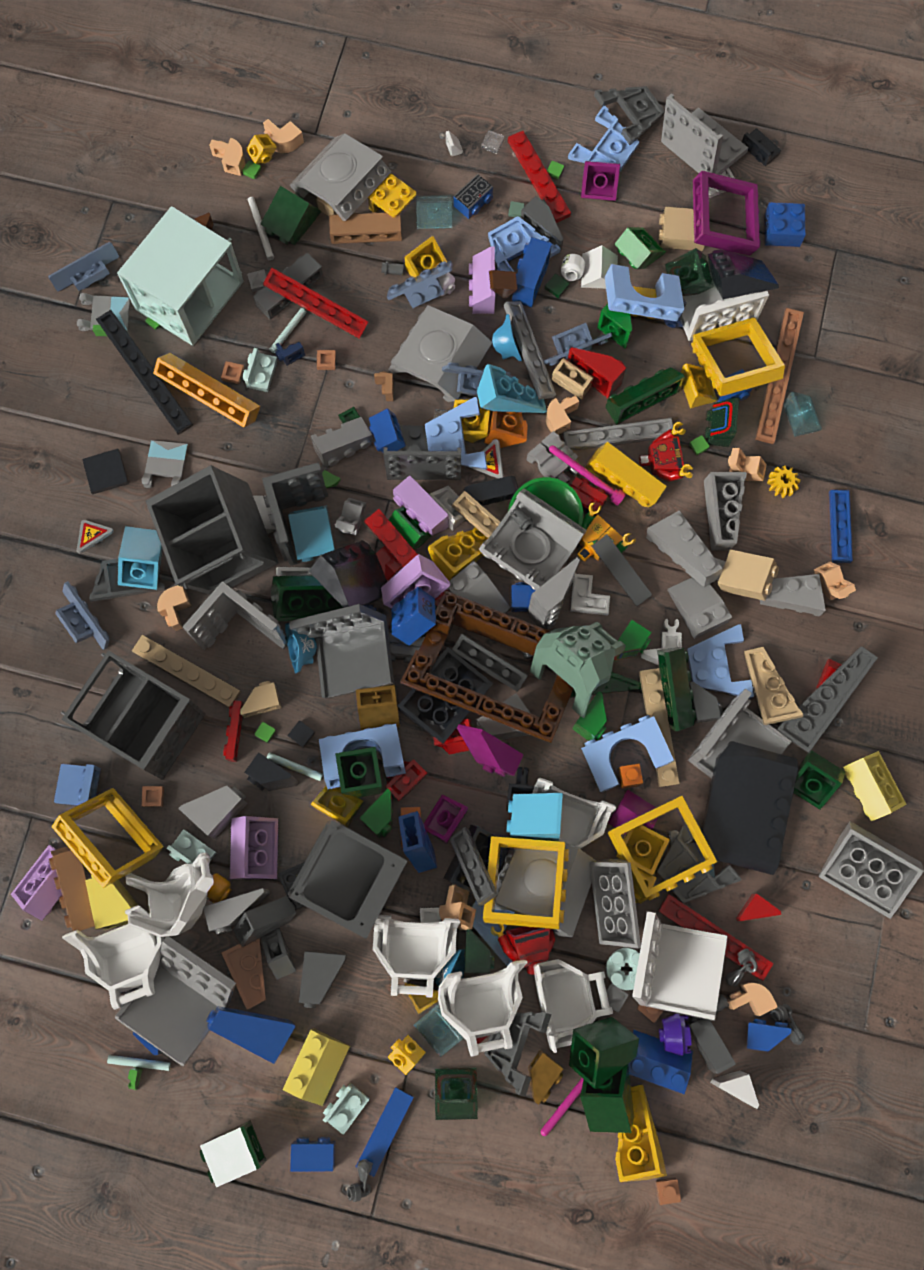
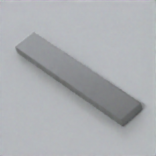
(530, 350)
(616, 434)

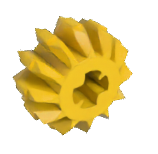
(783, 481)

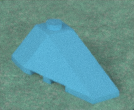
(505, 394)

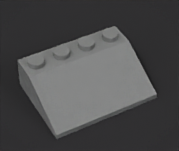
(550, 597)
(871, 870)
(615, 903)

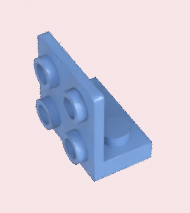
(76, 784)

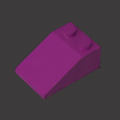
(490, 751)

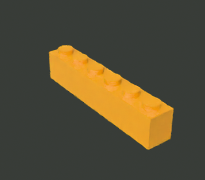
(206, 389)

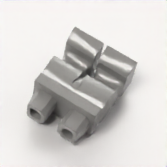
(548, 463)

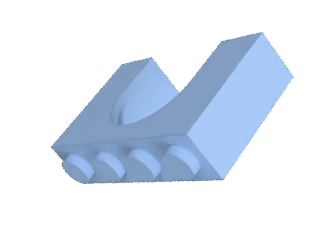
(626, 299)
(383, 738)
(599, 752)

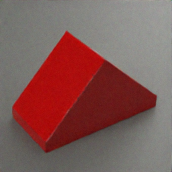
(756, 908)

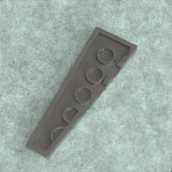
(827, 701)

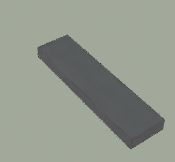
(621, 570)
(473, 866)

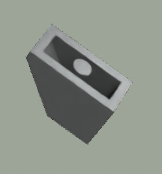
(705, 704)
(278, 954)

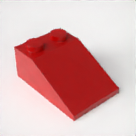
(605, 369)

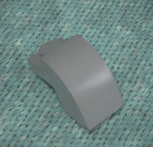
(351, 516)

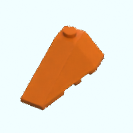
(507, 428)

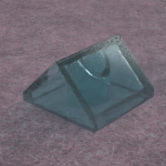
(434, 211)
(801, 414)
(438, 1031)

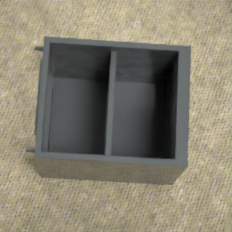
(211, 531)
(138, 717)
(347, 878)

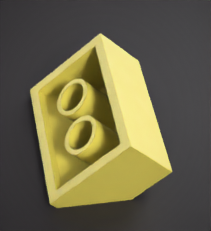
(874, 786)
(316, 1067)

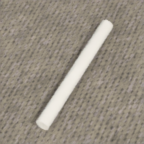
(262, 233)

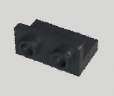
(760, 147)

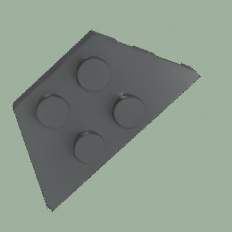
(107, 585)

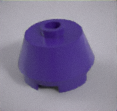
(676, 1034)

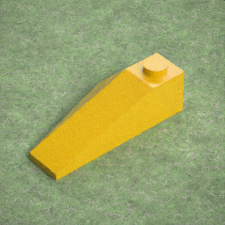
(456, 551)
(639, 1152)

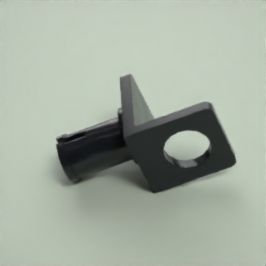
(521, 784)

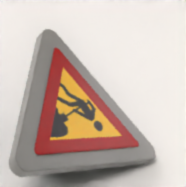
(493, 459)
(91, 534)

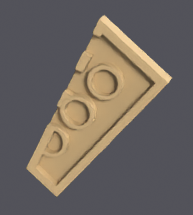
(770, 690)

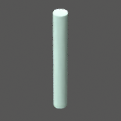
(289, 328)
(294, 766)
(136, 1062)

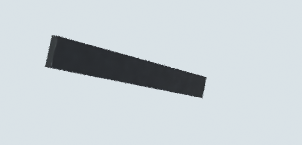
(144, 372)

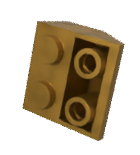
(377, 706)
(543, 1074)

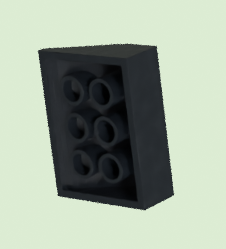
(739, 274)
(351, 574)
(434, 714)

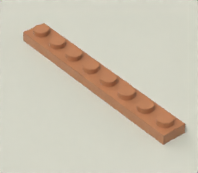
(776, 390)

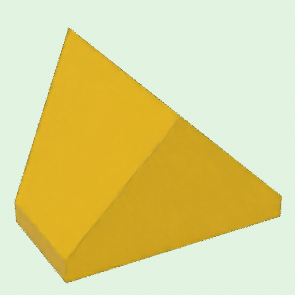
(422, 1002)

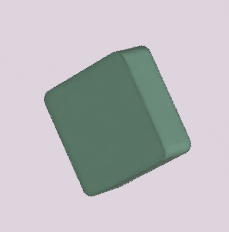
(515, 209)

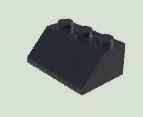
(268, 775)
(482, 840)

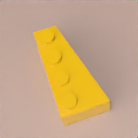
(625, 475)

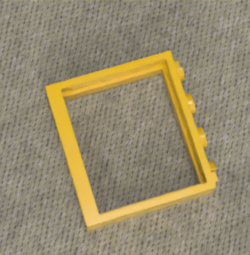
(774, 365)
(89, 854)
(641, 887)
(490, 916)

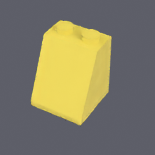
(109, 904)

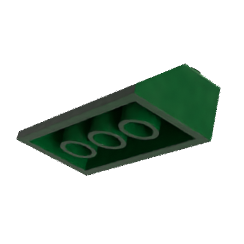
(644, 395)
(300, 597)
(676, 689)

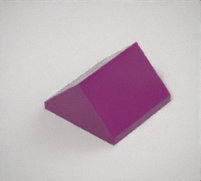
(600, 180)
(629, 808)
(445, 818)

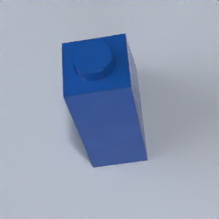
(417, 842)

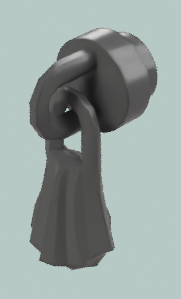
(745, 956)
(780, 1014)
(354, 1191)

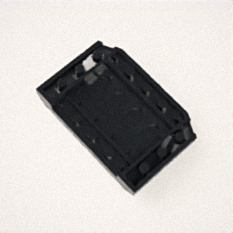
(749, 806)

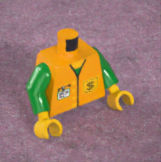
(596, 529)

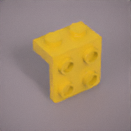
(391, 196)

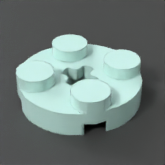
(614, 965)

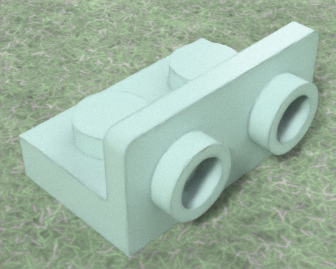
(259, 371)
(188, 848)
(346, 1108)

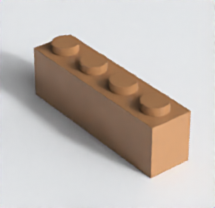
(365, 228)
(73, 888)

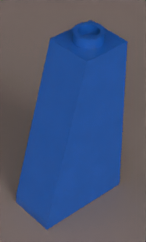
(252, 1031)

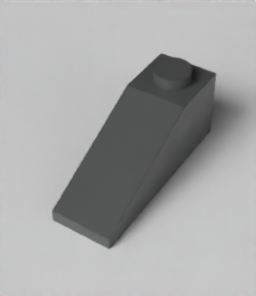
(541, 218)

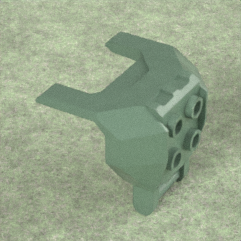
(580, 657)

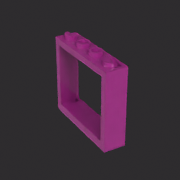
(702, 231)

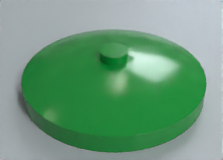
(557, 495)

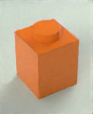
(630, 776)

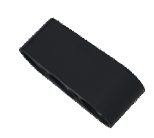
(493, 490)

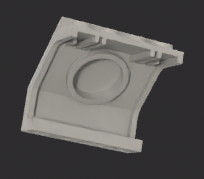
(342, 175)
(435, 343)
(535, 553)
(529, 882)

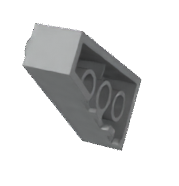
(724, 506)
(685, 548)

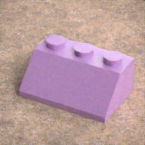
(483, 297)
(421, 506)
(417, 573)
(254, 848)
(37, 889)

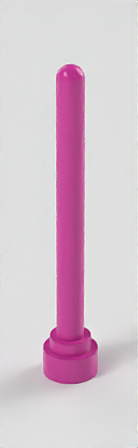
(615, 495)
(562, 1108)

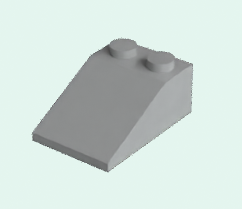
(477, 587)
(699, 606)
(227, 913)

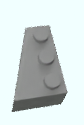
(342, 442)
(797, 594)

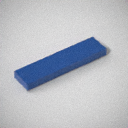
(840, 526)
(386, 1128)

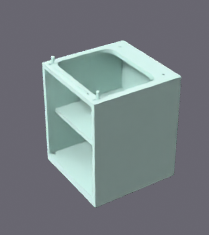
(178, 275)

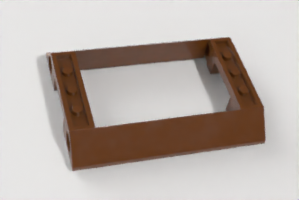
(500, 628)

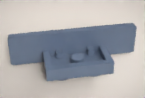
(85, 269)
(422, 287)
(576, 337)
(468, 377)
(79, 620)

